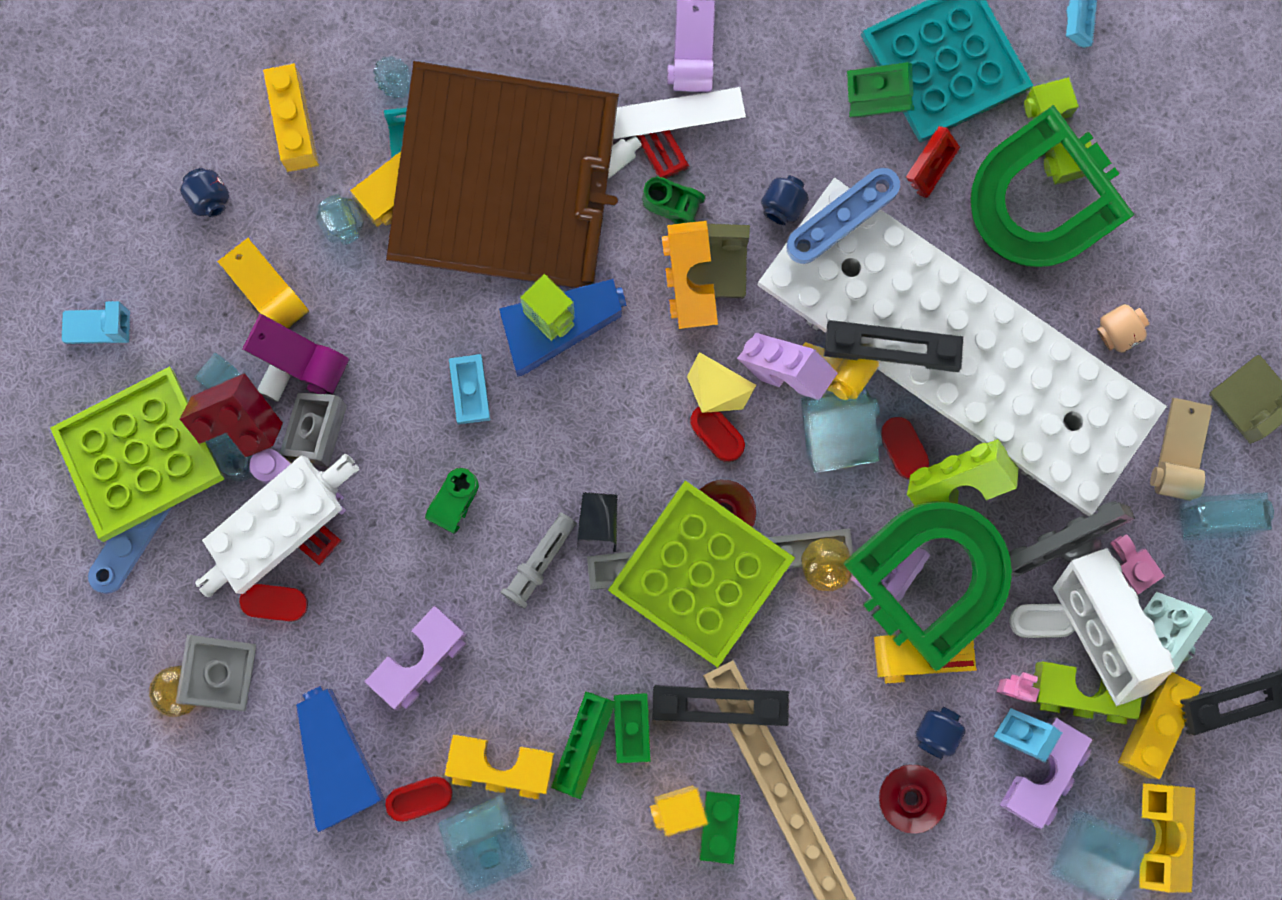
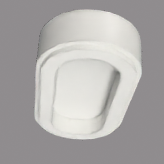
(1040, 621)

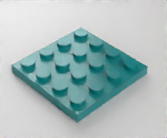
(956, 58)

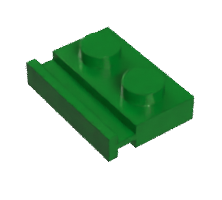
(880, 90)

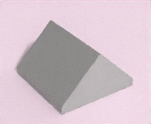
(314, 427)

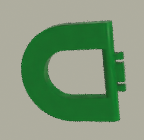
(1015, 155)
(971, 612)

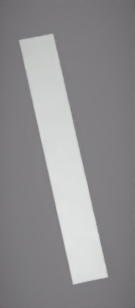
(679, 112)

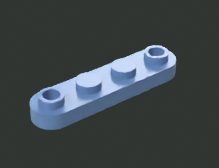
(843, 215)
(122, 554)

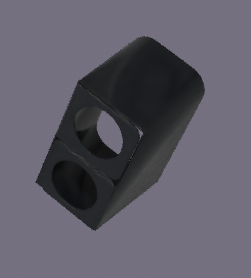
(598, 518)

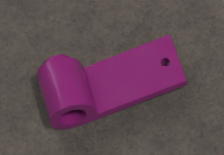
(296, 355)

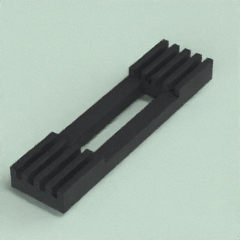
(942, 353)
(770, 706)
(1203, 709)

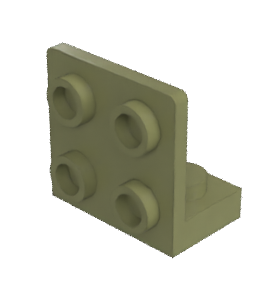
(727, 263)
(1251, 399)

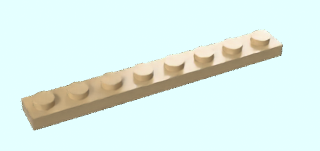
(782, 793)

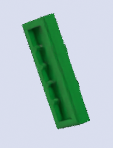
(583, 745)

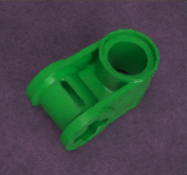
(674, 202)
(451, 505)

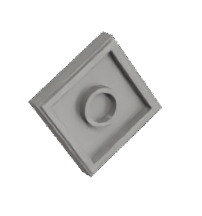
(216, 673)

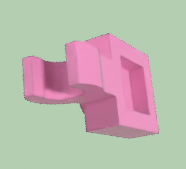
(1137, 567)
(1020, 687)

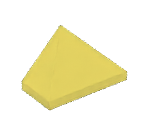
(717, 386)

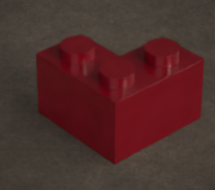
(233, 409)

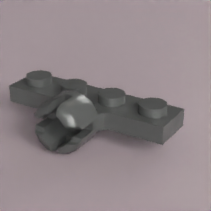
(1073, 540)

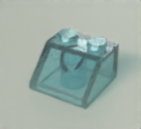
(484, 844)
(1098, 856)

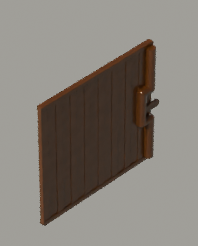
(502, 176)

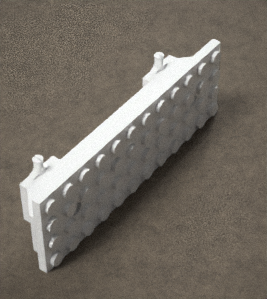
(1019, 380)

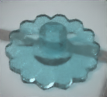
(392, 76)

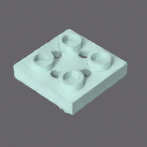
(1177, 625)

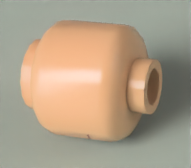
(1123, 328)

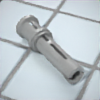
(530, 574)

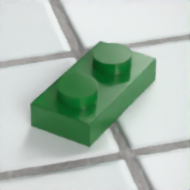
(632, 728)
(720, 833)

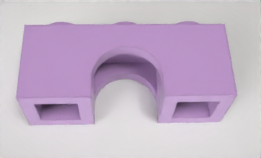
(782, 361)
(399, 684)
(1037, 801)

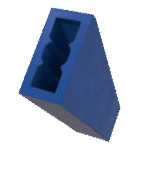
(593, 310)
(335, 764)

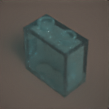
(841, 431)
(1226, 516)

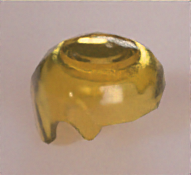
(824, 564)
(164, 692)

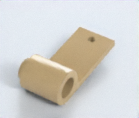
(1182, 451)

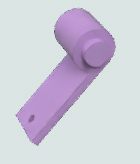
(693, 47)
(269, 464)

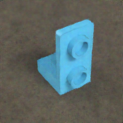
(97, 325)

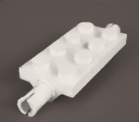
(273, 524)

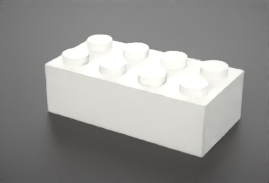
(1113, 626)

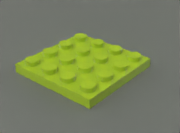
(135, 455)
(701, 573)

